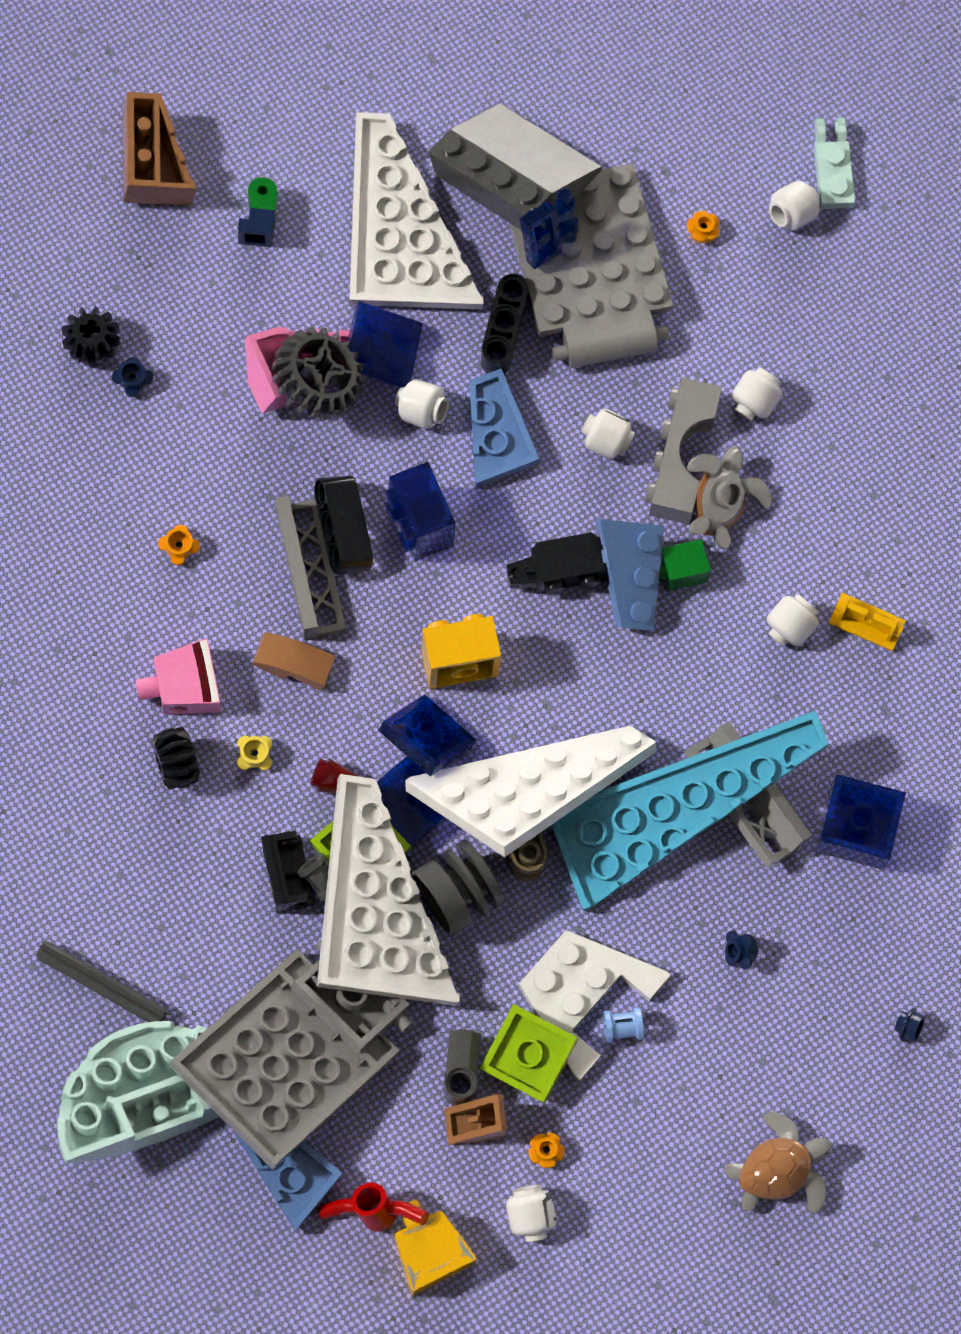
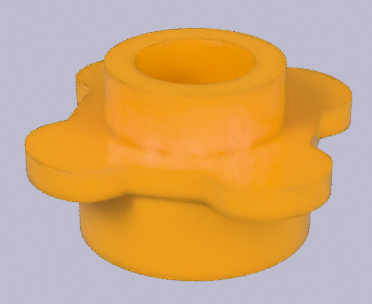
(179, 534)

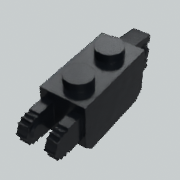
(560, 565)

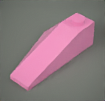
(259, 359)

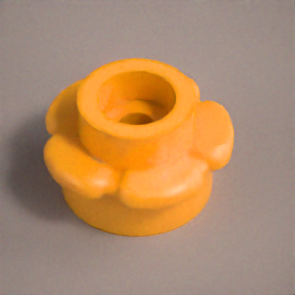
(698, 233)
(536, 1153)

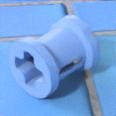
(623, 1025)

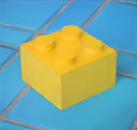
(460, 651)

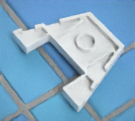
(574, 979)

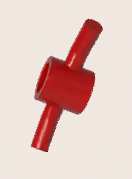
(380, 1217)

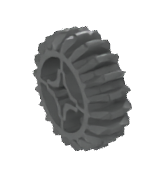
(308, 378)

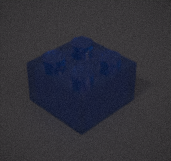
(420, 511)
(860, 822)

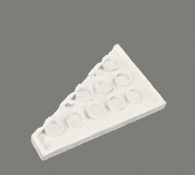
(398, 238)
(525, 792)
(373, 914)

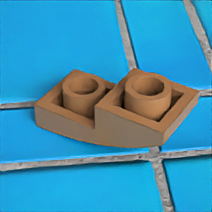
(293, 658)

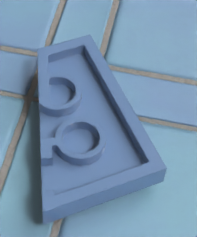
(498, 430)
(633, 569)
(297, 1181)

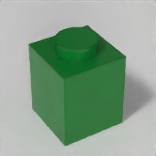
(684, 565)

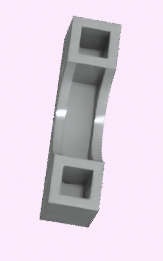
(693, 413)

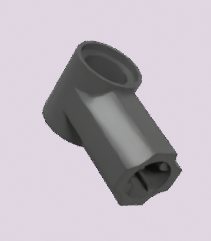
(462, 1064)

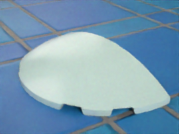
(129, 1094)

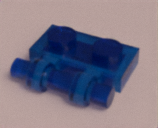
(548, 228)

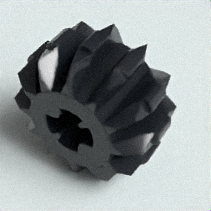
(100, 342)
(175, 758)

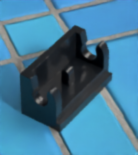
(283, 859)

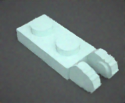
(833, 167)

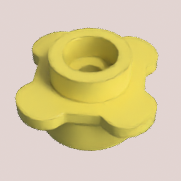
(260, 744)

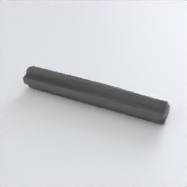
(100, 983)

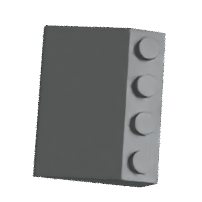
(509, 163)

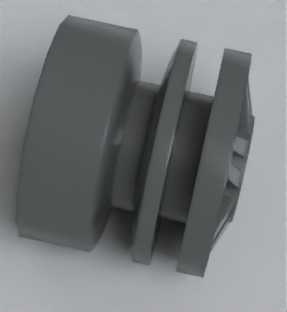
(464, 884)

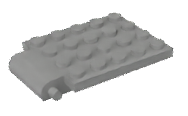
(604, 281)
(290, 1056)

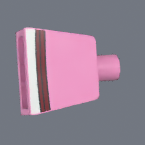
(183, 681)

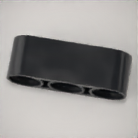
(507, 310)
(343, 524)

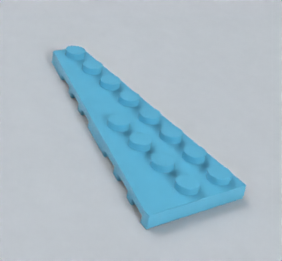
(653, 815)

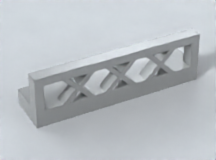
(297, 571)
(773, 812)

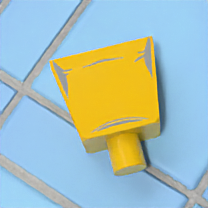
(431, 1251)

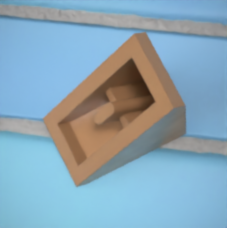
(476, 1121)

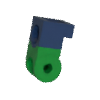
(263, 205)

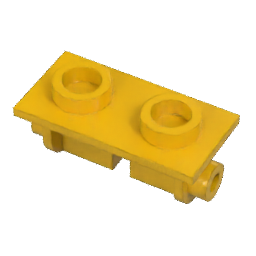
(867, 622)

